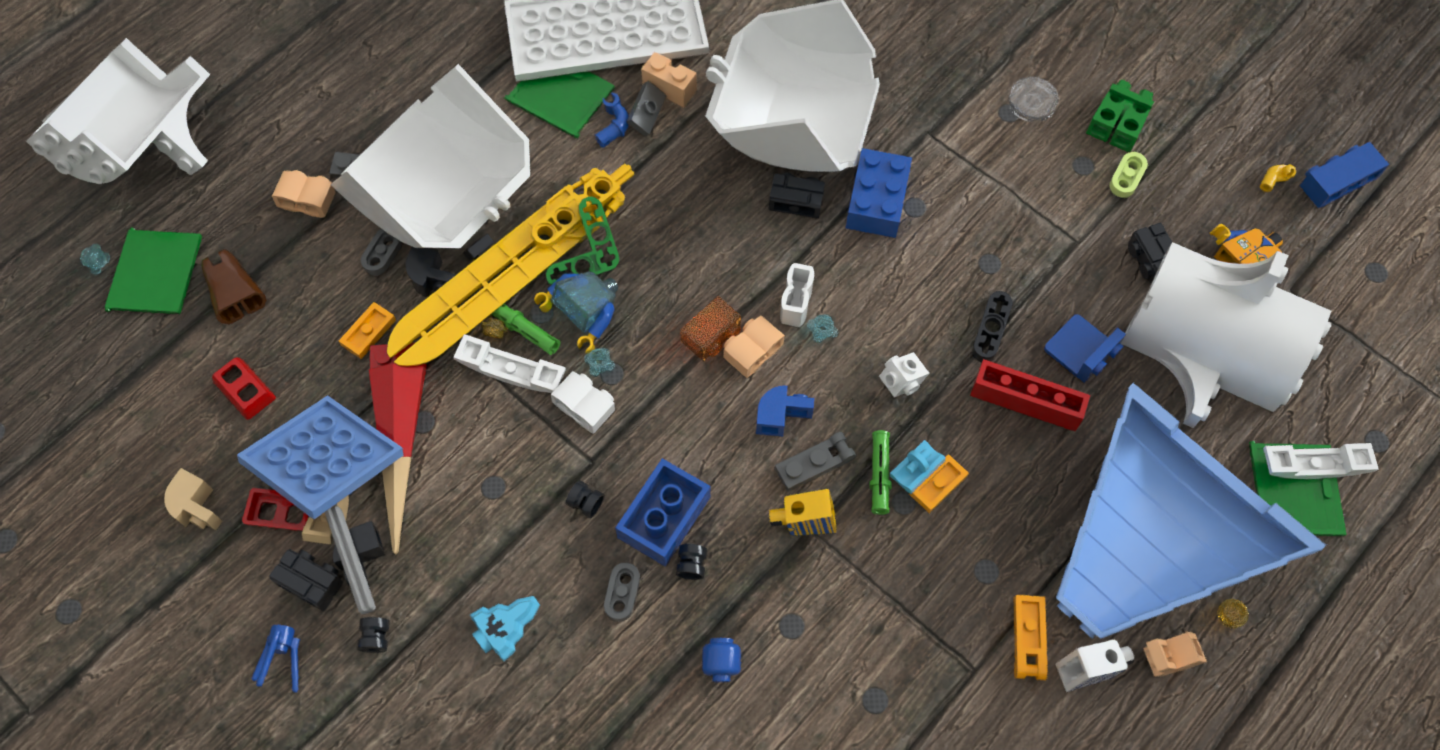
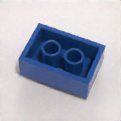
(878, 193)
(663, 512)

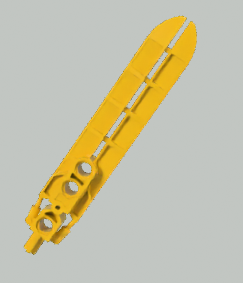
(506, 251)

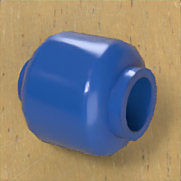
(721, 659)

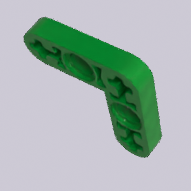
(594, 256)

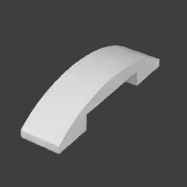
(508, 367)
(1320, 463)

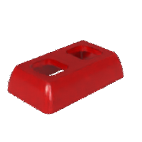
(255, 404)
(257, 498)

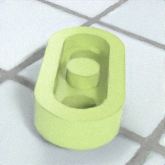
(1127, 176)

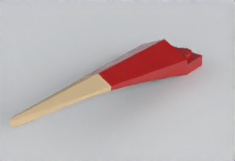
(396, 409)

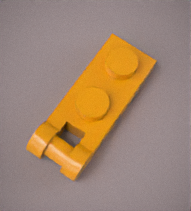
(1030, 636)

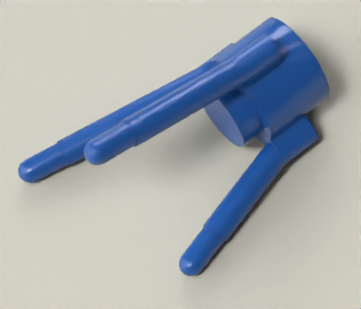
(279, 641)

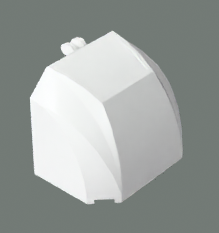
(796, 88)
(440, 167)

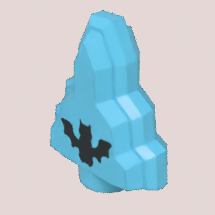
(503, 625)

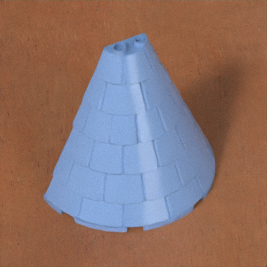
(1168, 527)

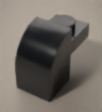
(424, 270)
(367, 545)

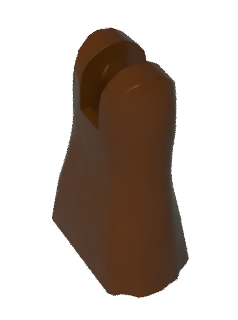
(228, 286)

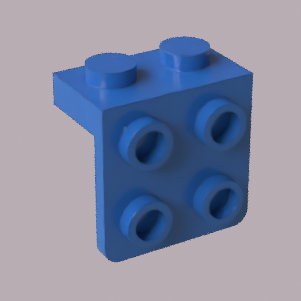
(1083, 347)

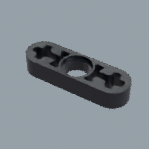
(1000, 319)

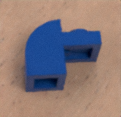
(777, 405)

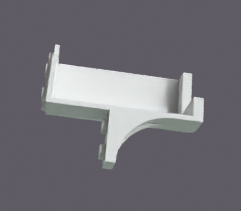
(117, 116)
(1227, 329)

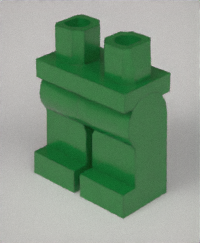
(1123, 106)

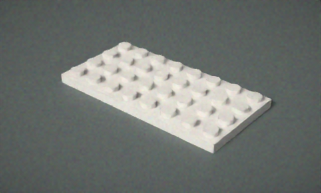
(600, 34)

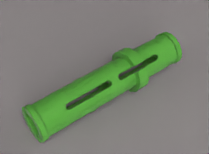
(517, 322)
(880, 503)

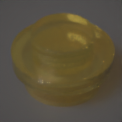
(494, 328)
(1233, 613)

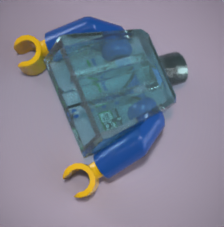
(584, 301)

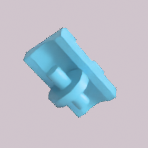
(917, 467)

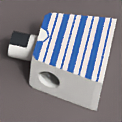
(1093, 664)

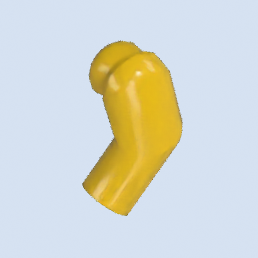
(1277, 174)

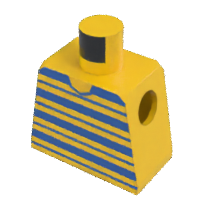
(806, 513)

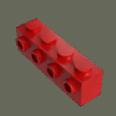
(1030, 395)

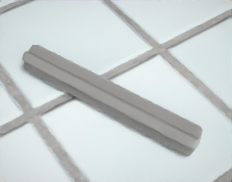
(350, 560)

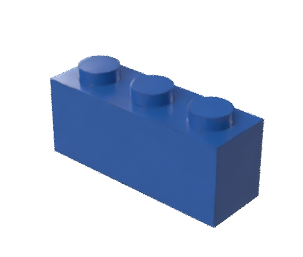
(1343, 174)

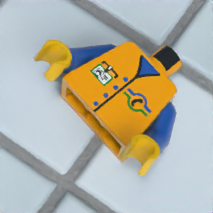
(1244, 245)

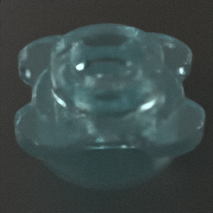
(94, 258)
(822, 321)
(599, 354)

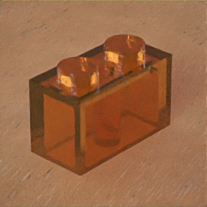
(711, 329)

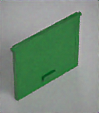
(562, 100)
(153, 272)
(1309, 501)

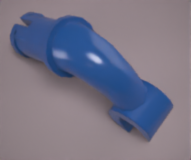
(618, 126)

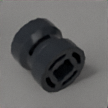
(585, 499)
(691, 561)
(373, 635)

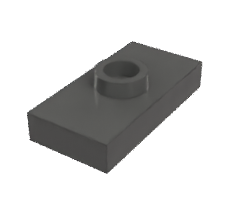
(646, 108)

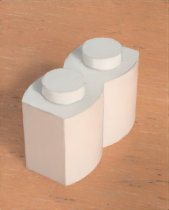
(796, 295)
(583, 401)

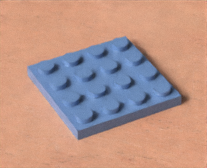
(320, 456)

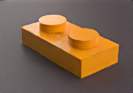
(367, 330)
(939, 484)

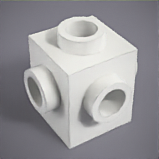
(903, 374)

